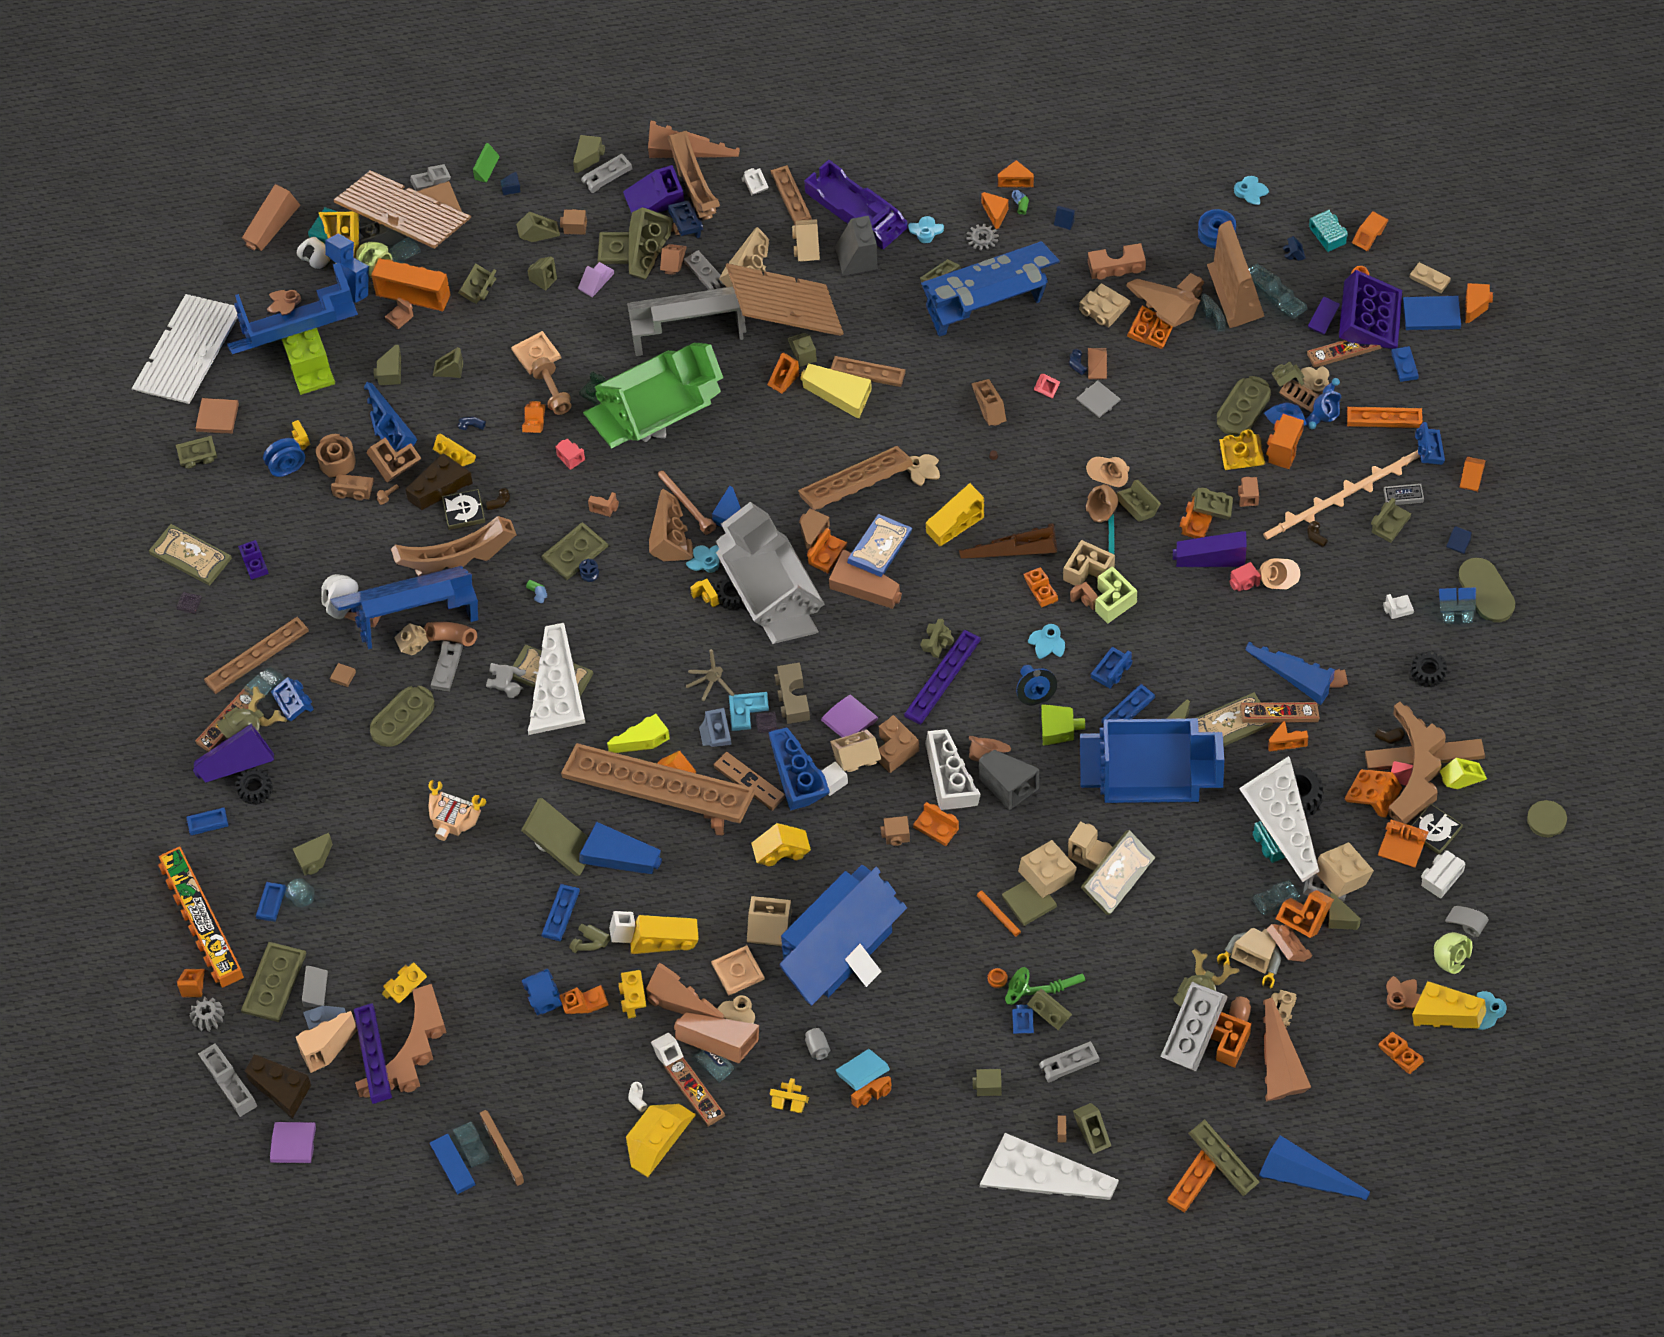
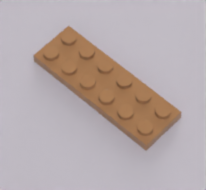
(855, 478)

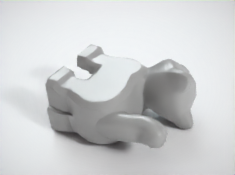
(503, 679)

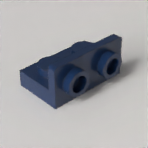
(685, 218)

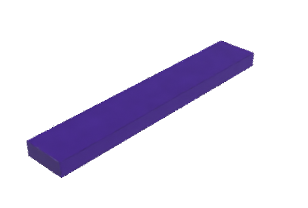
(942, 677)
(372, 1053)

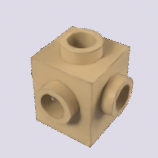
(411, 639)

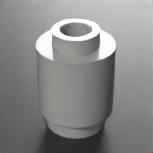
(817, 1044)

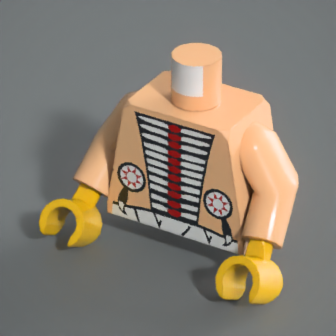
(452, 813)

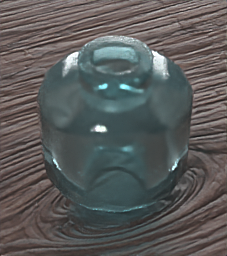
(300, 893)

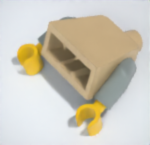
(1254, 950)

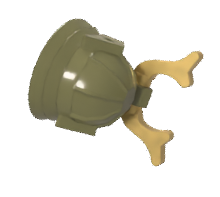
(240, 718)
(1202, 977)

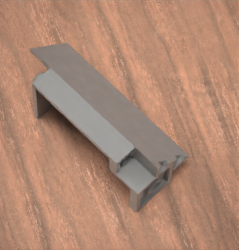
(648, 314)
(768, 575)

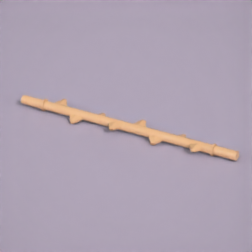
(1337, 499)

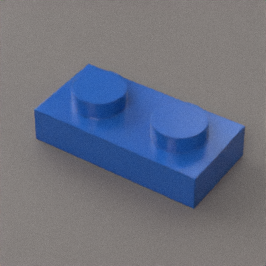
(1404, 364)

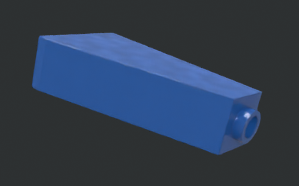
(619, 851)

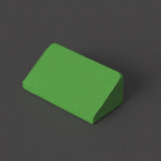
(485, 163)

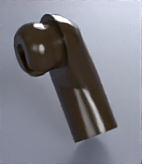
(1314, 534)
(1392, 736)

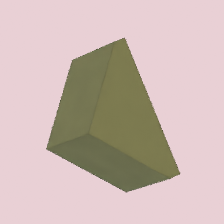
(449, 365)
(1341, 916)

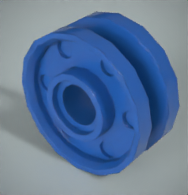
(1209, 225)
(284, 457)

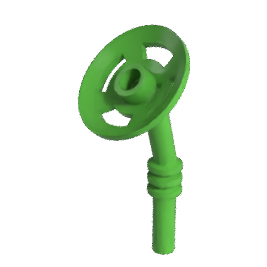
(1019, 985)

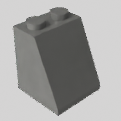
(857, 247)
(1008, 777)

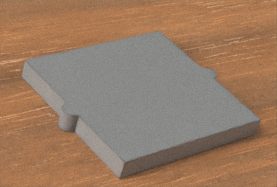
(1098, 399)

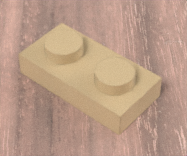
(1430, 277)

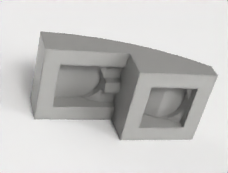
(433, 176)

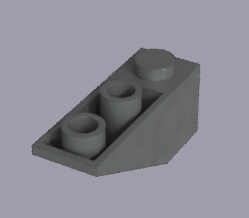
(379, 233)

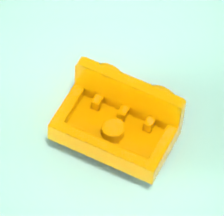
(453, 450)
(403, 985)
(633, 992)

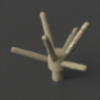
(711, 675)

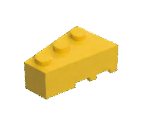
(343, 223)
(956, 515)

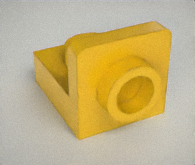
(300, 435)
(706, 590)

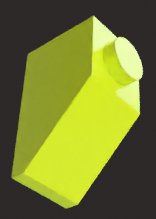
(1462, 773)

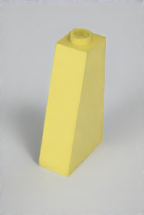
(837, 388)

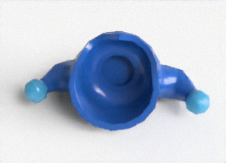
(1325, 406)

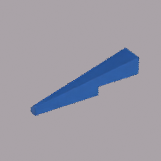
(387, 422)
(1306, 677)
(1294, 1165)

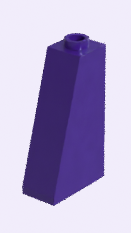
(1212, 551)
(234, 755)

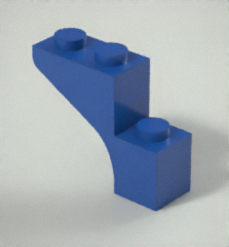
(356, 272)

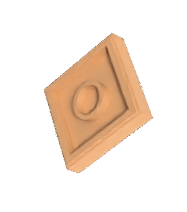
(533, 349)
(737, 970)

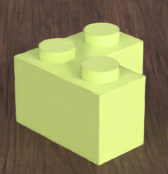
(1116, 595)

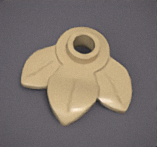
(1315, 379)
(924, 470)
(733, 1012)

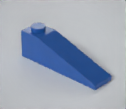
(799, 776)

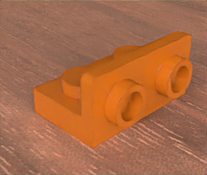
(1195, 523)
(825, 551)
(937, 824)

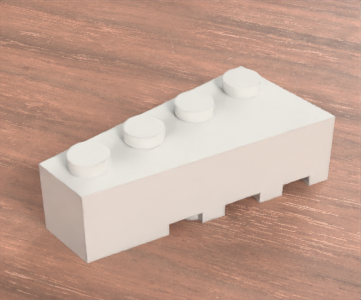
(950, 778)

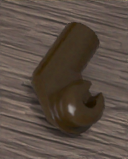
(501, 501)

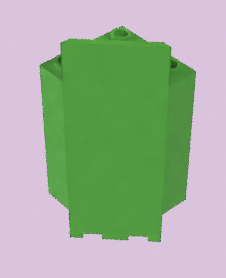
(655, 394)

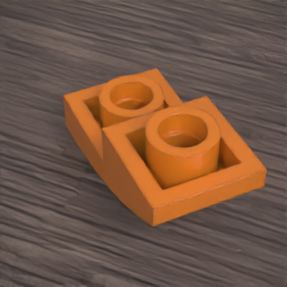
(1040, 587)
(1399, 1052)
(876, 1088)

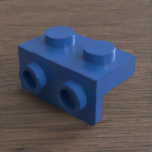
(1429, 445)
(1111, 667)

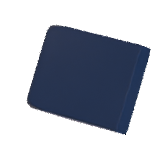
(1064, 217)
(1459, 540)

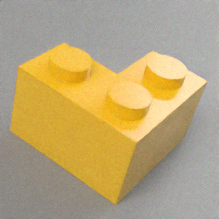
(780, 842)

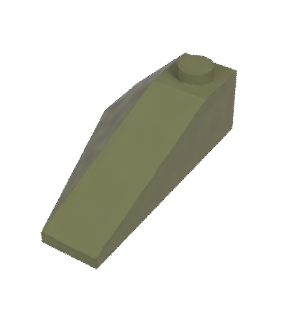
(646, 238)

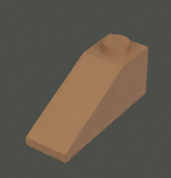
(989, 402)

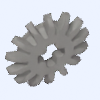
(982, 230)

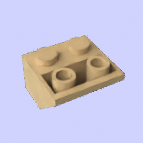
(768, 920)

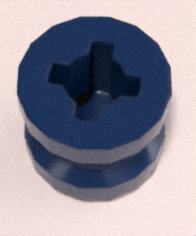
(585, 567)

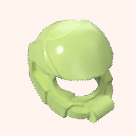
(371, 252)

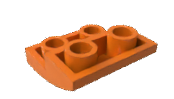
(1149, 328)

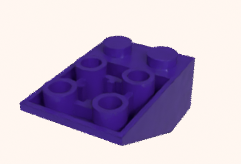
(655, 191)

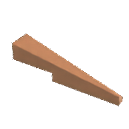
(660, 147)
(1284, 1068)

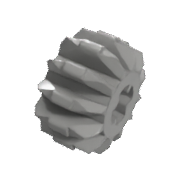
(207, 1014)

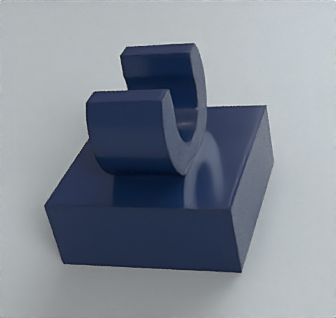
(1295, 248)

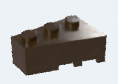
(438, 480)
(279, 1083)

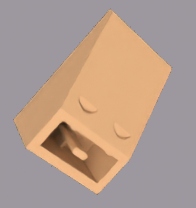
(326, 1040)

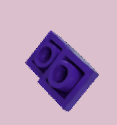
(1323, 315)
(253, 559)

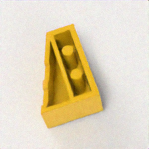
(663, 934)
(1448, 1007)

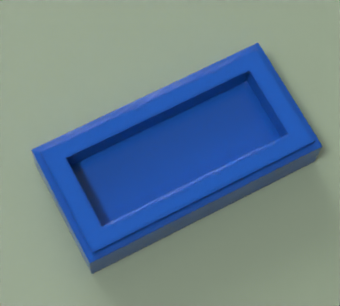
(207, 821)
(270, 901)

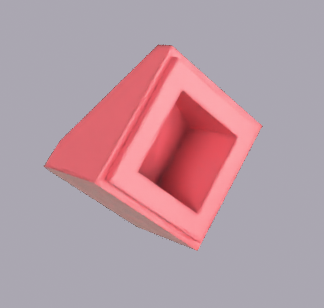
(1046, 385)
(1402, 772)

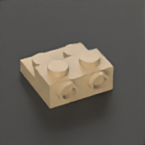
(1103, 305)

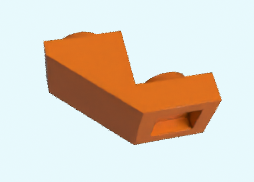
(1369, 230)
(534, 417)
(589, 1001)

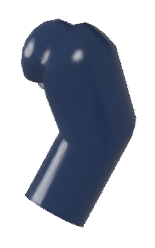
(1075, 362)
(473, 421)

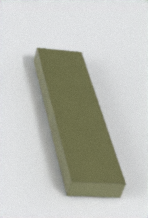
(1223, 1157)

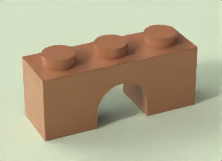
(1103, 266)

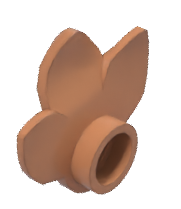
(284, 301)
(1404, 992)

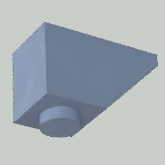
(321, 1014)

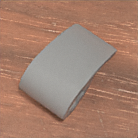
(1472, 920)

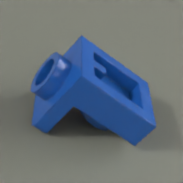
(1022, 1019)

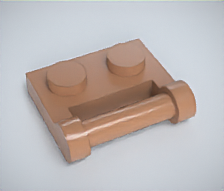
(1289, 942)

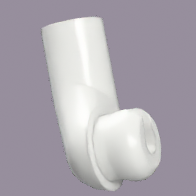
(635, 1096)

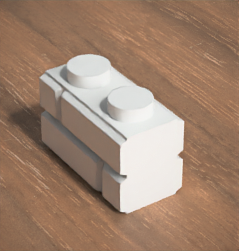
(1442, 874)

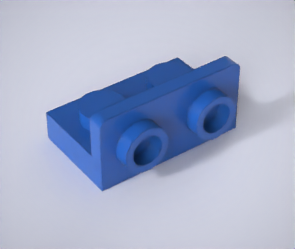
(291, 698)

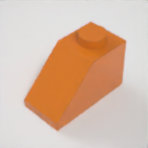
(1477, 300)

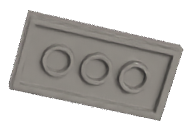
(1194, 1026)

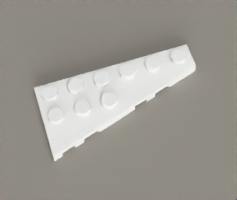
(556, 688)
(1280, 809)
(1037, 1170)

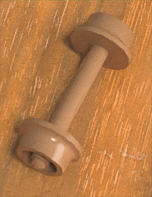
(544, 369)

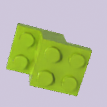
(308, 361)

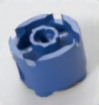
(542, 992)

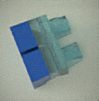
(1466, 605)

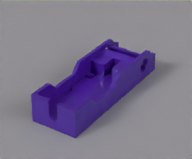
(851, 201)

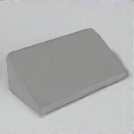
(314, 987)

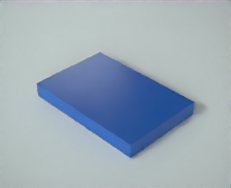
(1431, 313)

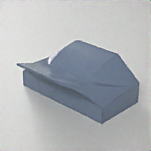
(715, 729)

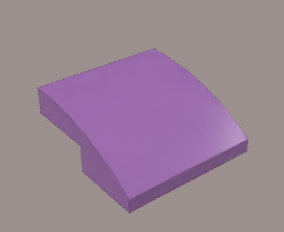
(849, 717)
(292, 1142)

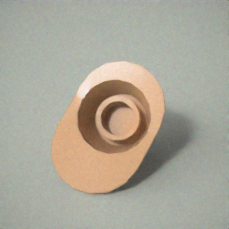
(1108, 470)
(1282, 572)

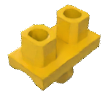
(779, 1097)

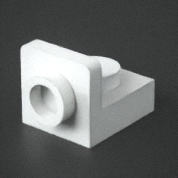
(755, 181)
(1398, 606)

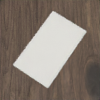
(863, 965)

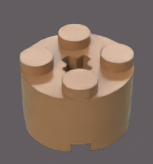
(335, 455)

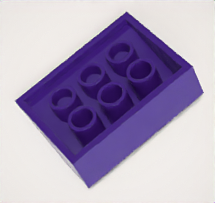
(1370, 311)

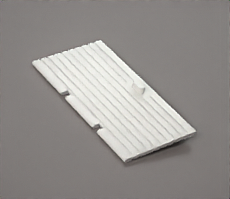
(187, 350)

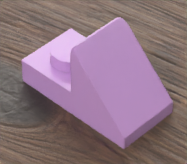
(595, 278)

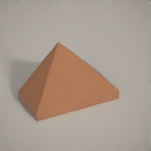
(1097, 363)

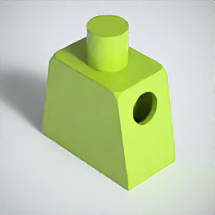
(1059, 724)

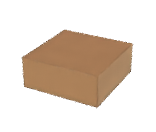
(342, 675)
(1061, 1128)

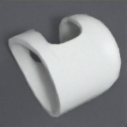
(318, 258)

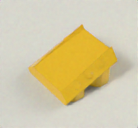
(1242, 450)

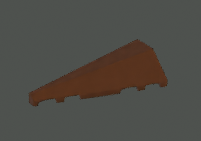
(1031, 542)

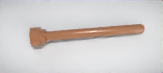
(704, 523)

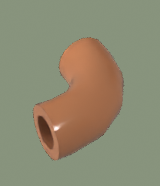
(450, 632)

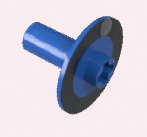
(1036, 685)

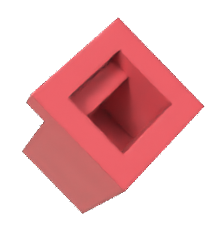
(570, 453)
(1245, 577)

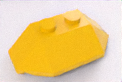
(655, 1135)

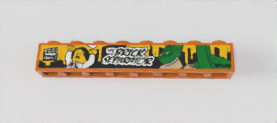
(202, 920)

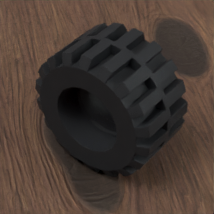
(1313, 785)

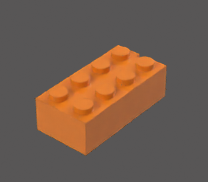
(411, 284)

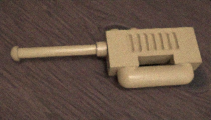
(1287, 1002)

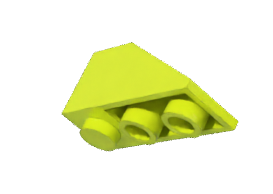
(644, 736)

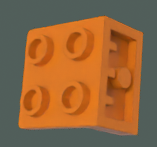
(1376, 789)

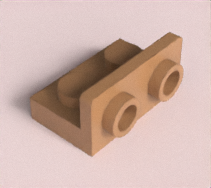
(352, 486)

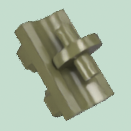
(939, 638)

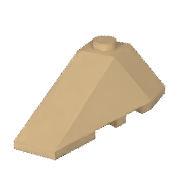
(749, 255)

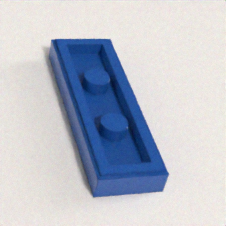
(1131, 704)
(560, 912)
(452, 1163)

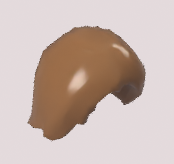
(1101, 503)

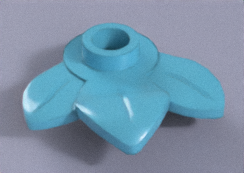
(1250, 190)
(926, 229)
(704, 559)
(1046, 644)
(1491, 1015)

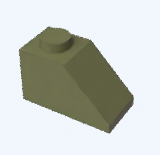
(587, 152)
(536, 227)
(543, 272)
(803, 349)
(389, 367)
(313, 854)
(1092, 1127)

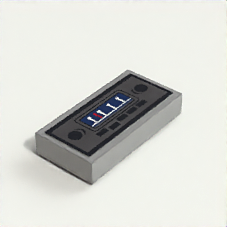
(1404, 494)

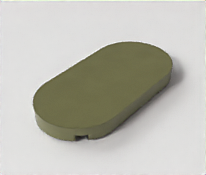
(1243, 405)
(1492, 595)
(402, 716)

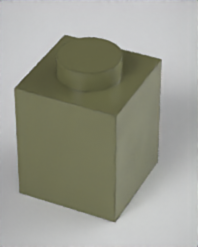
(988, 1082)

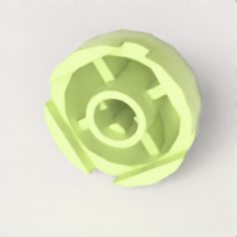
(1450, 949)

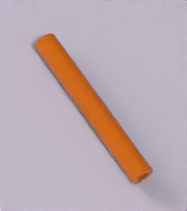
(998, 913)

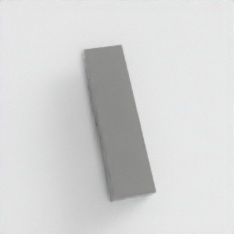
(228, 1080)

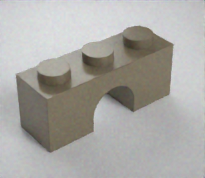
(789, 679)

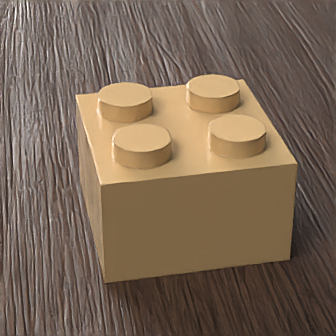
(856, 750)
(1047, 869)
(1343, 870)

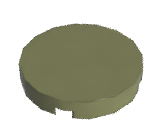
(1547, 818)

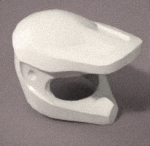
(337, 586)

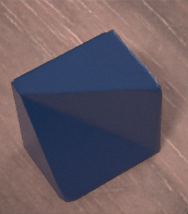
(510, 184)

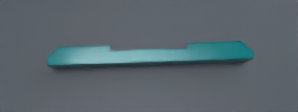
(1111, 534)

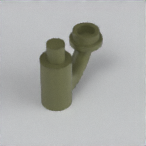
(599, 939)

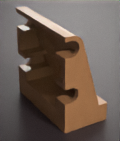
(1233, 279)

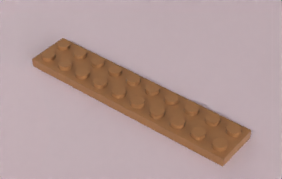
(658, 783)

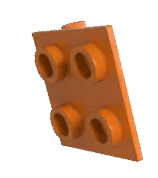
(1403, 843)

